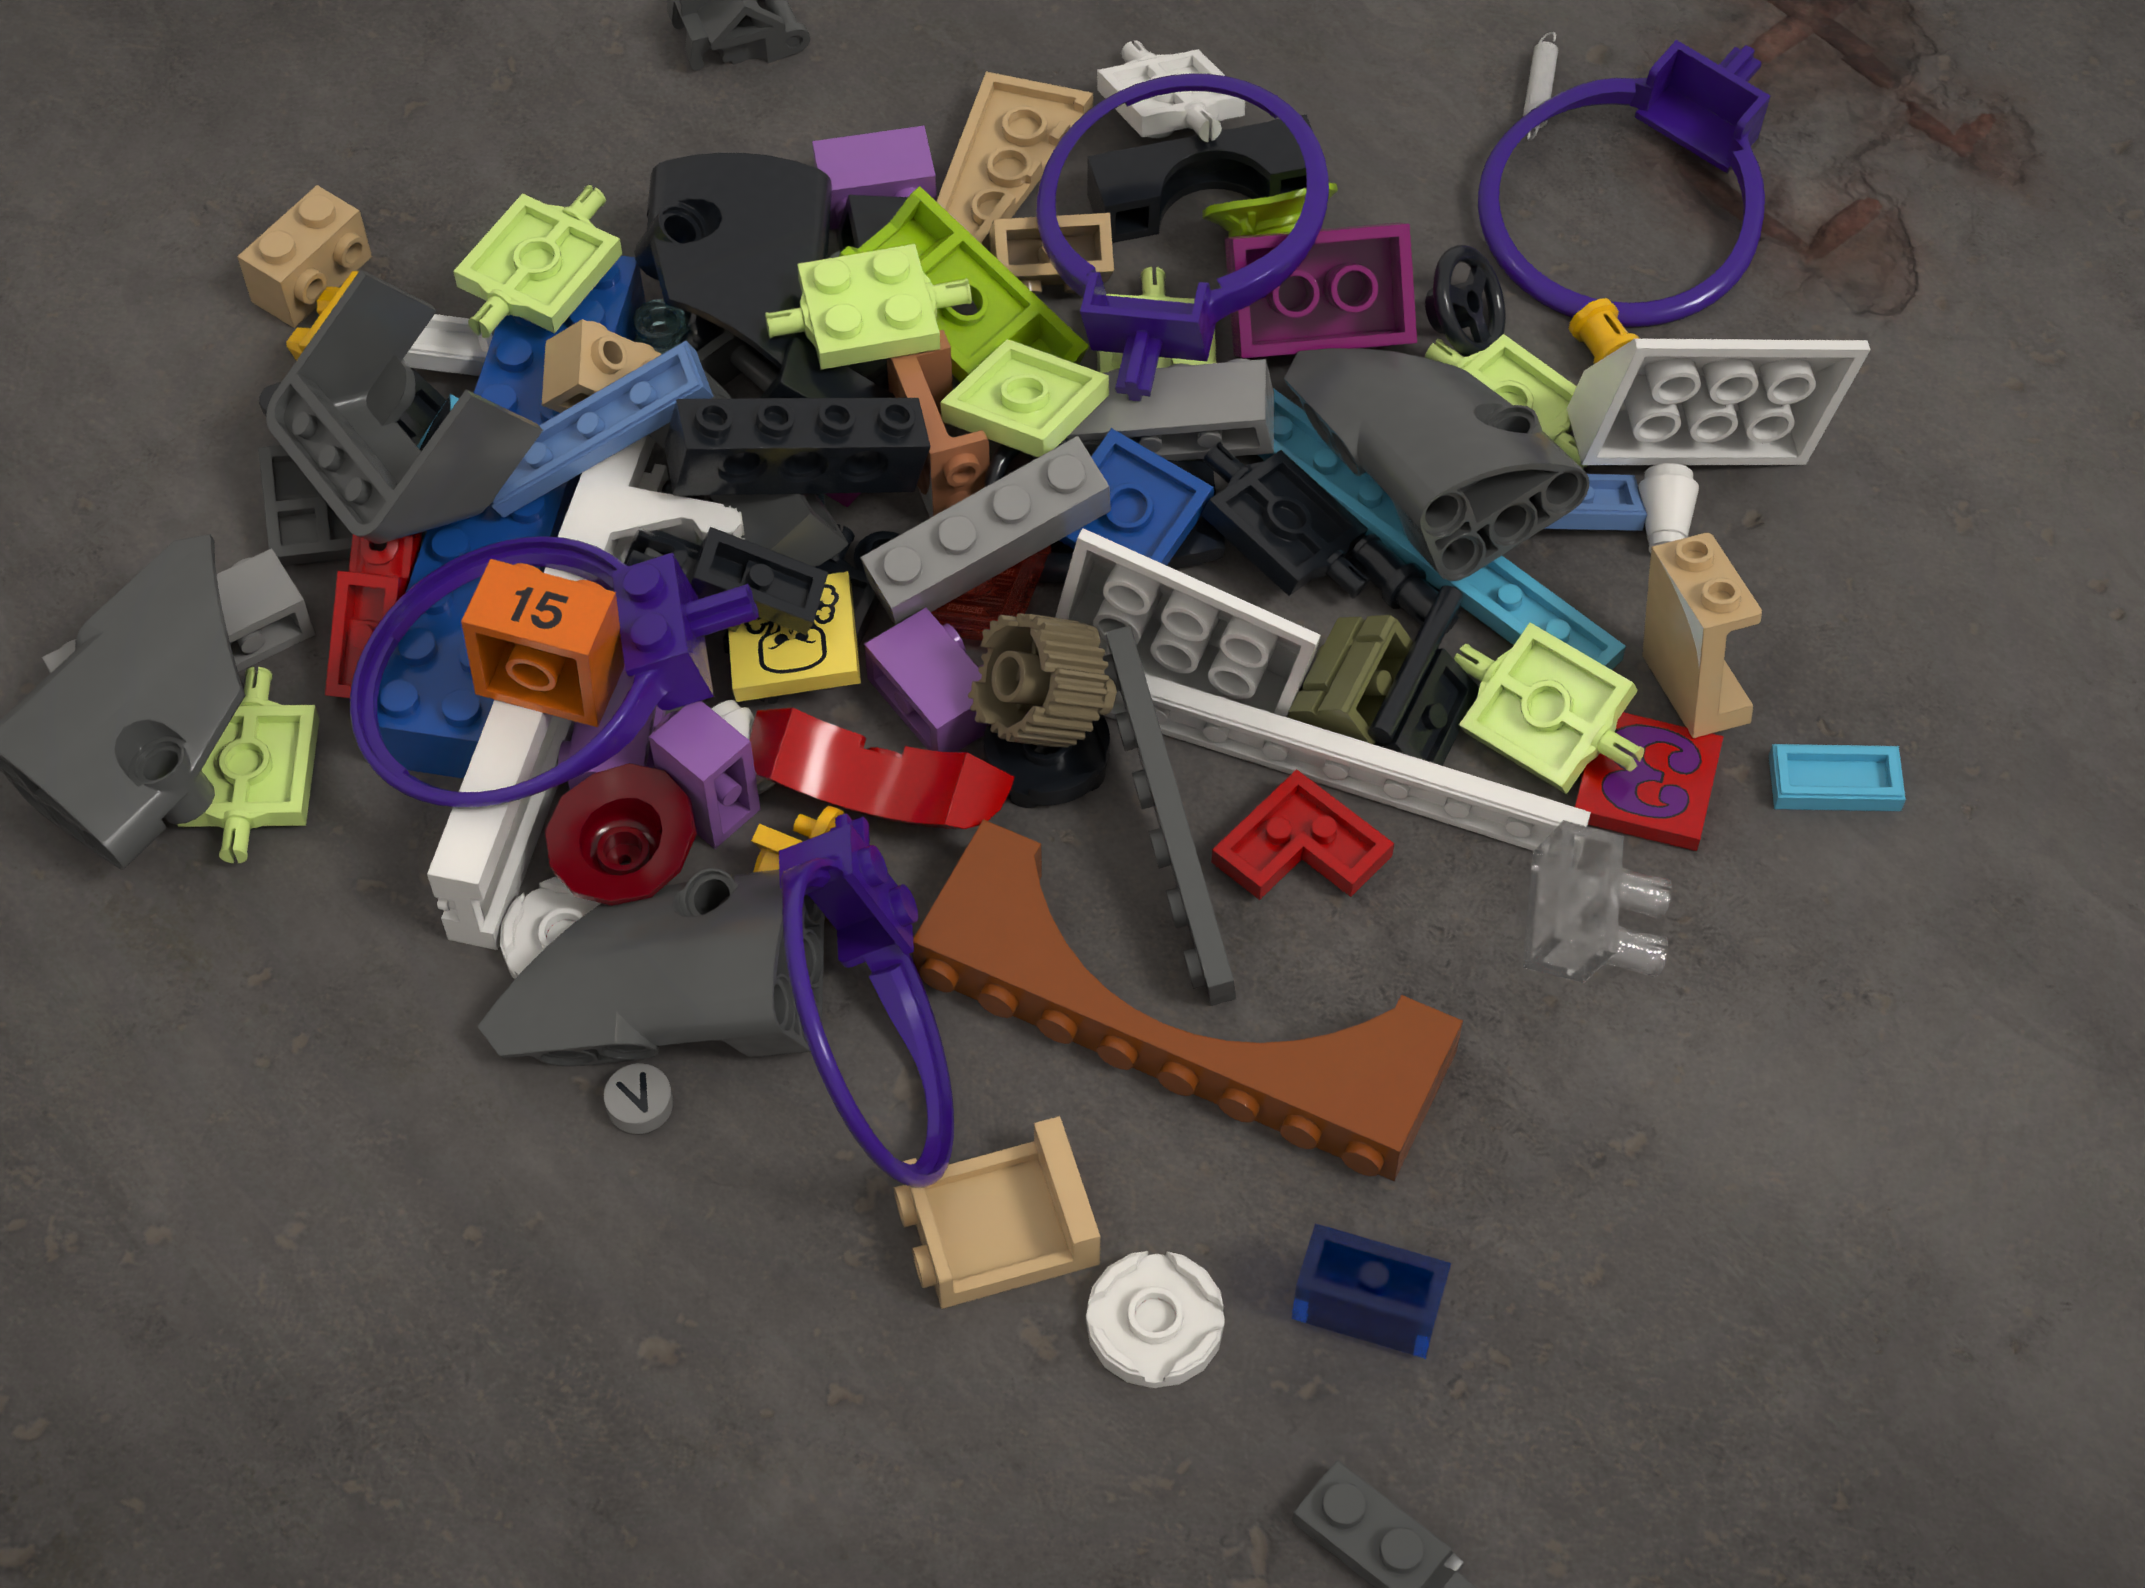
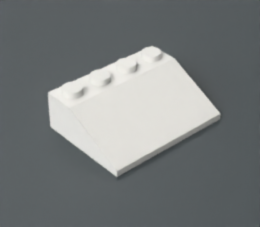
(1711, 401)
(1187, 627)

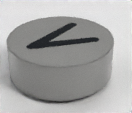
(638, 1098)

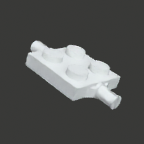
(1171, 111)

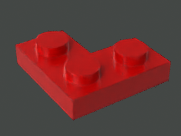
(1298, 825)

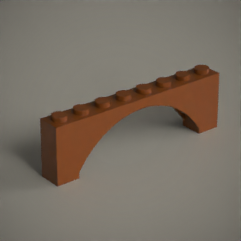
(1337, 1092)

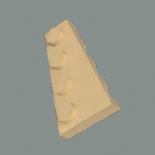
(1006, 148)

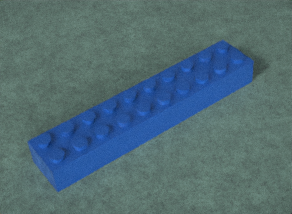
(427, 688)

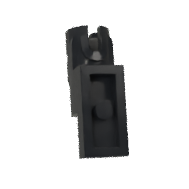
(781, 586)

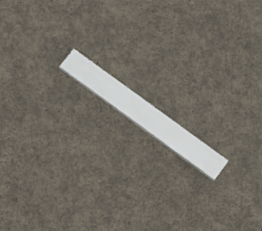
(1355, 765)

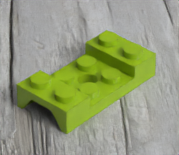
(1002, 301)

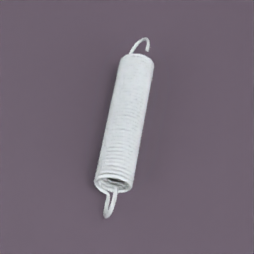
(1541, 77)

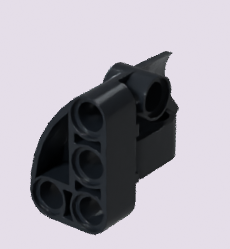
(731, 239)

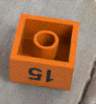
(544, 642)

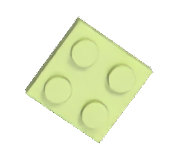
(1025, 398)

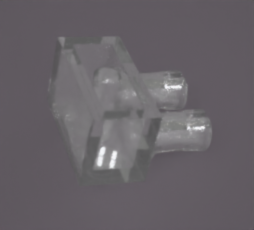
(1577, 902)

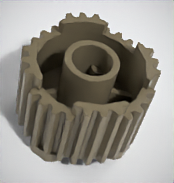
(1042, 680)

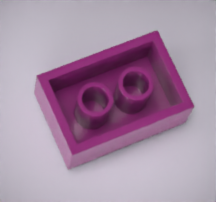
(1344, 294)

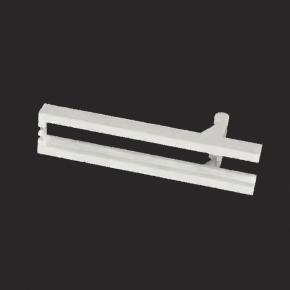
(490, 847)

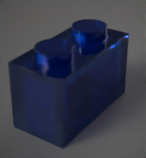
(1370, 1290)

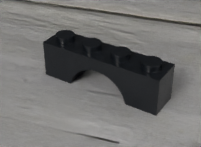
(1146, 180)

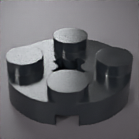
(1055, 776)

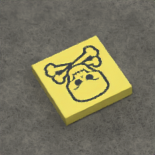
(781, 661)

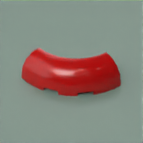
(906, 788)

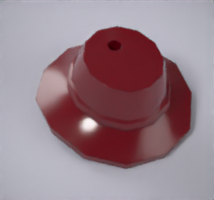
(617, 818)

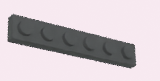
(1173, 840)

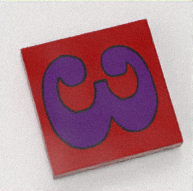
(1664, 794)

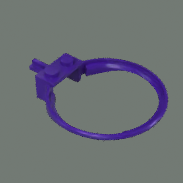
(1693, 104)
(1167, 328)
(659, 638)
(873, 927)

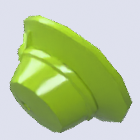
(1260, 215)

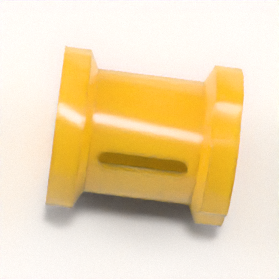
(1600, 328)

